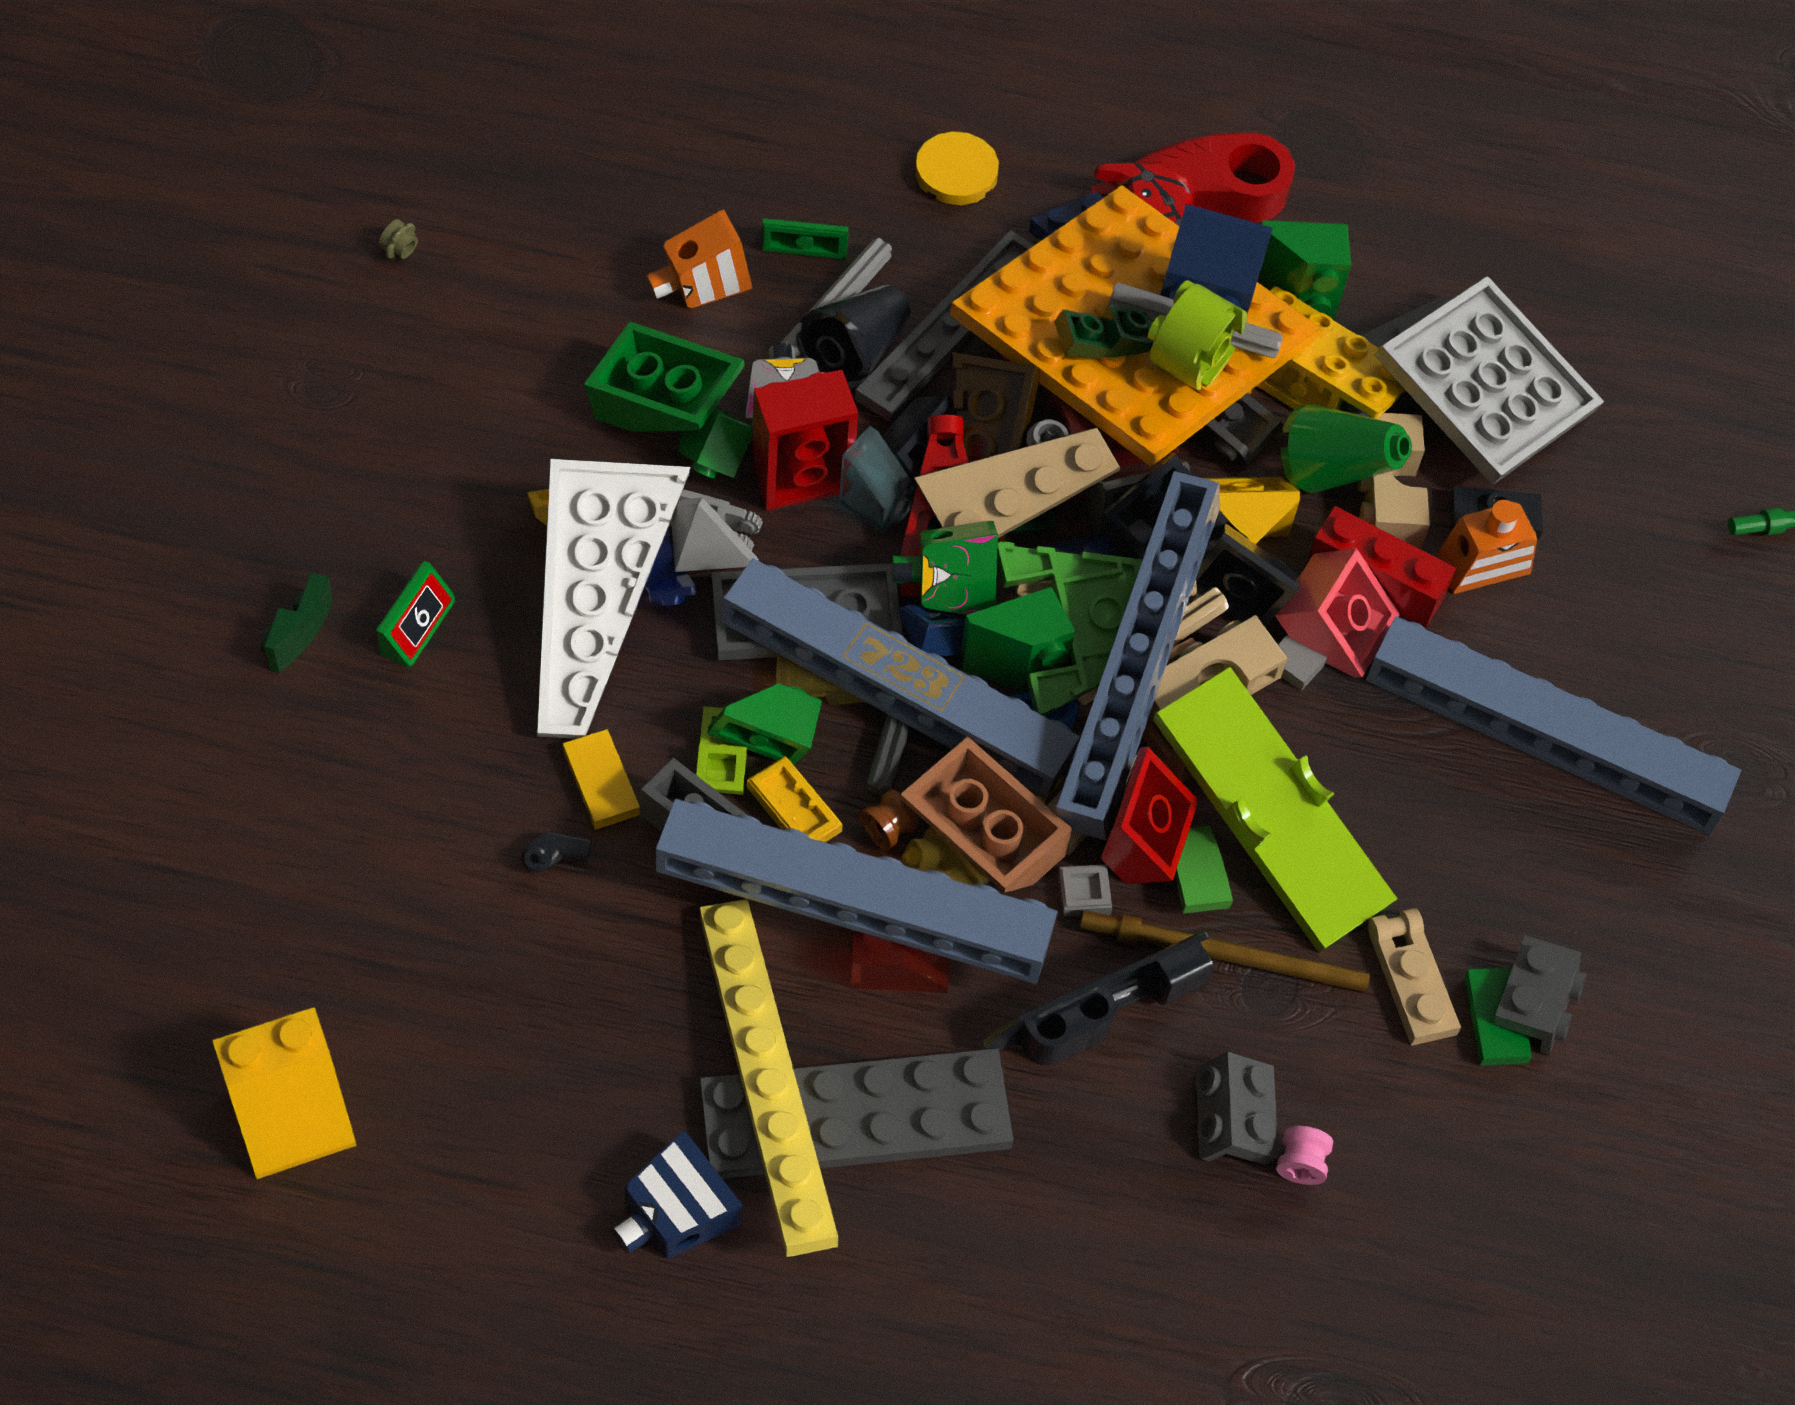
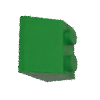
(1308, 262)
(1017, 640)

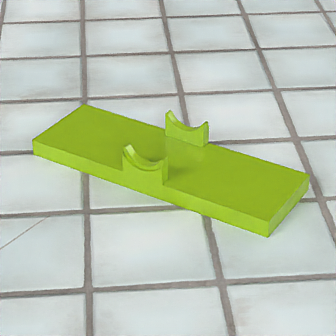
(1275, 809)

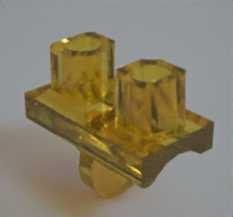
(939, 855)

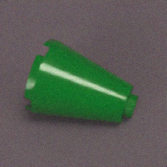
(1340, 448)

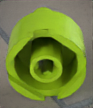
(1196, 335)

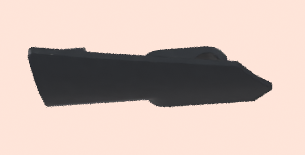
(1163, 975)

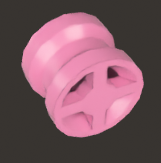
(1304, 1155)

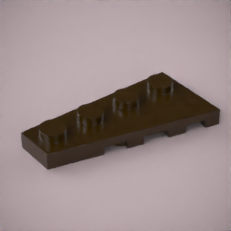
(994, 403)

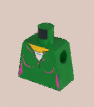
(953, 568)

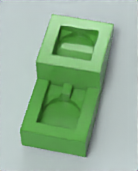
(1202, 874)

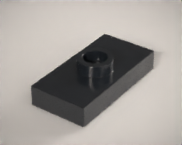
(1471, 500)

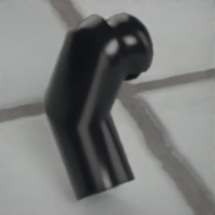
(552, 848)

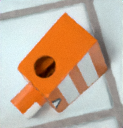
(703, 263)
(1490, 547)

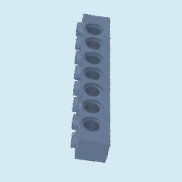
(1139, 656)

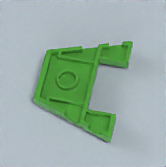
(1094, 597)

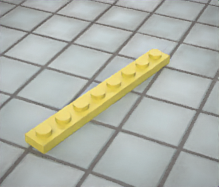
(768, 1079)

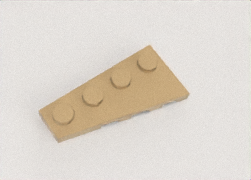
(1019, 482)

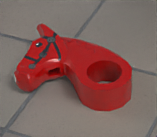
(1202, 175)

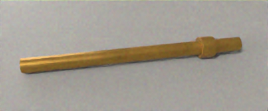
(1131, 929)

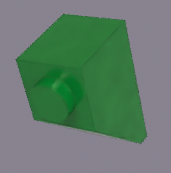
(717, 445)
(770, 722)

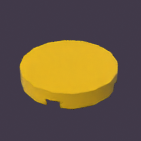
(957, 168)

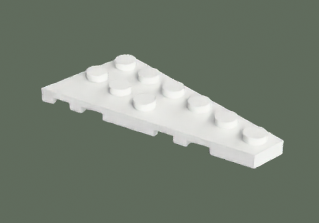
(599, 554)

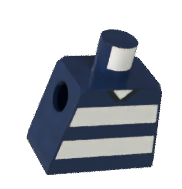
(677, 1202)

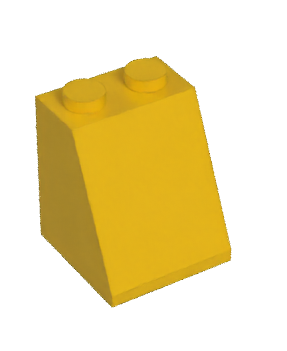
(285, 1092)

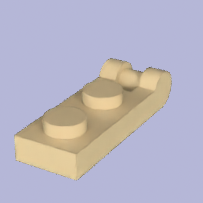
(1413, 977)

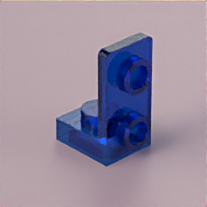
(663, 582)

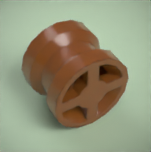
(888, 820)

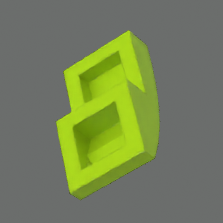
(720, 762)

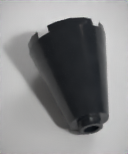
(853, 332)

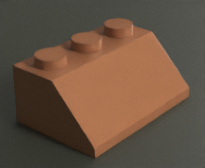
(989, 817)

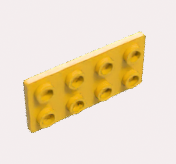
(1333, 369)

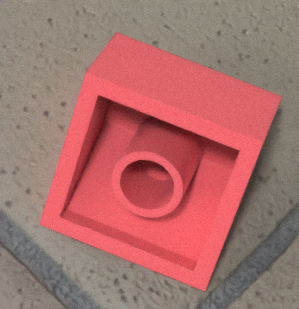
(1339, 611)

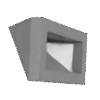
(705, 539)

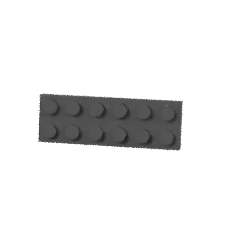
(872, 1111)

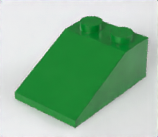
(659, 382)

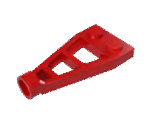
(935, 459)

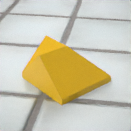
(1259, 505)

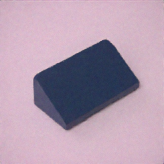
(933, 629)

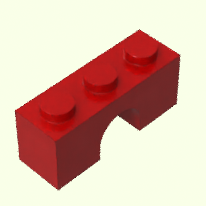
(1408, 574)

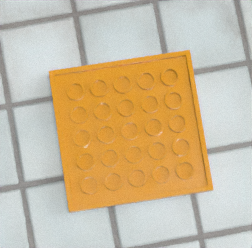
(1076, 271)

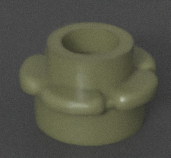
(398, 240)

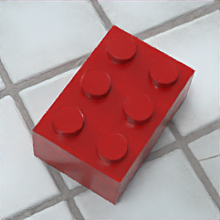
(801, 438)

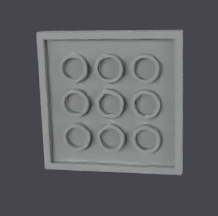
(1489, 379)

